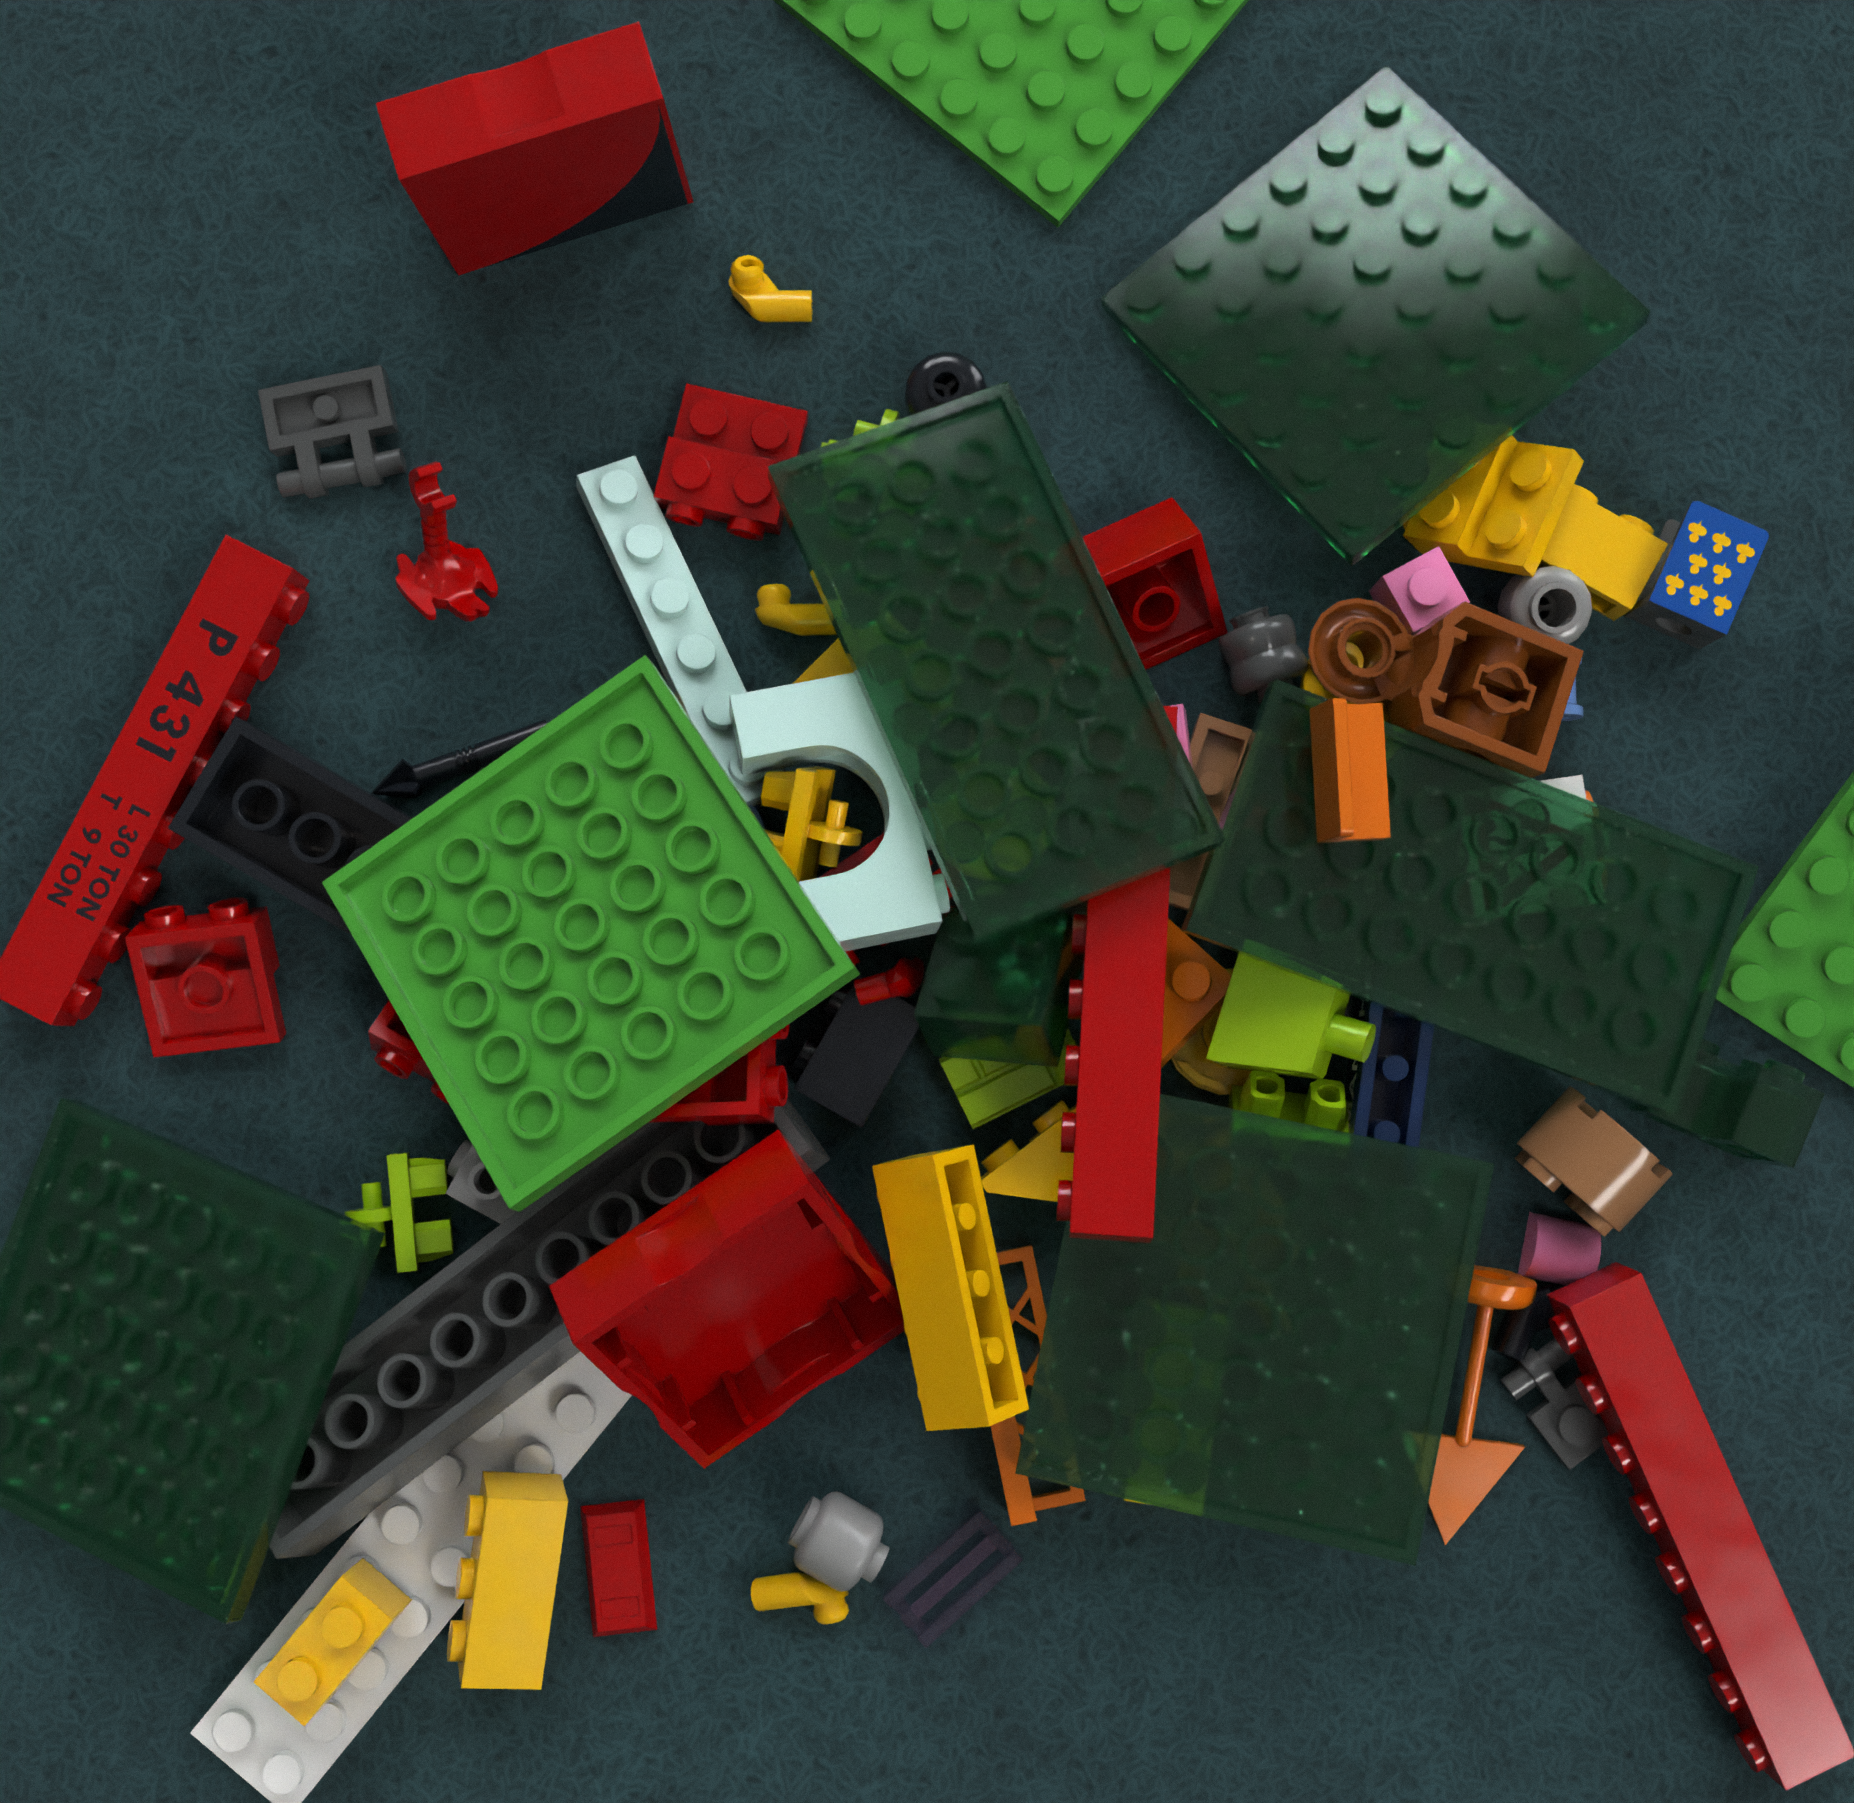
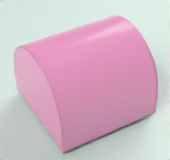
(1559, 1250)

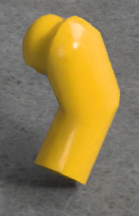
(761, 296)
(798, 619)
(799, 1590)

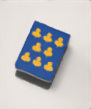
(1700, 575)

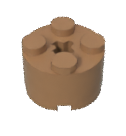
(1594, 1159)

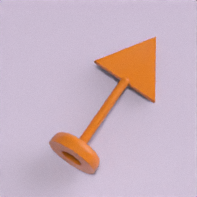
(1468, 1465)

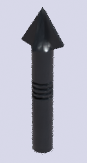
(410, 780)

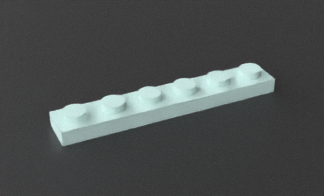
(668, 607)

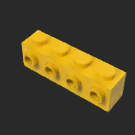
(950, 1289)

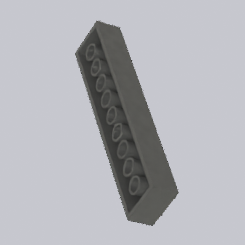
(488, 1326)

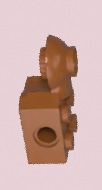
(1456, 681)

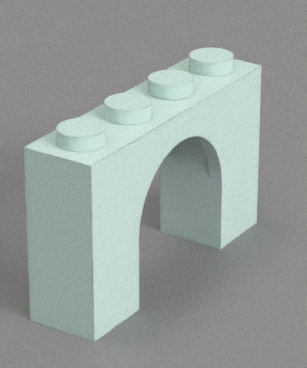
(830, 722)

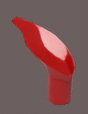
(898, 981)

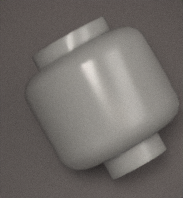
(1564, 598)
(838, 1541)

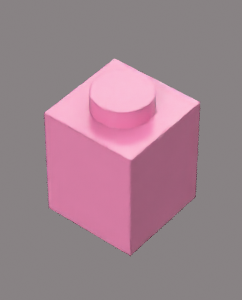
(1420, 590)

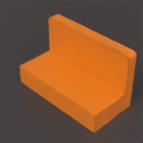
(1349, 771)

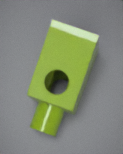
(1285, 1023)

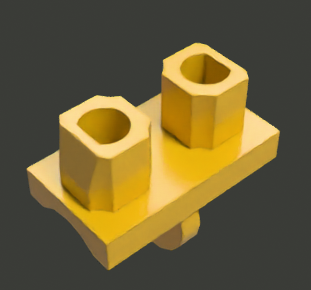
(814, 820)

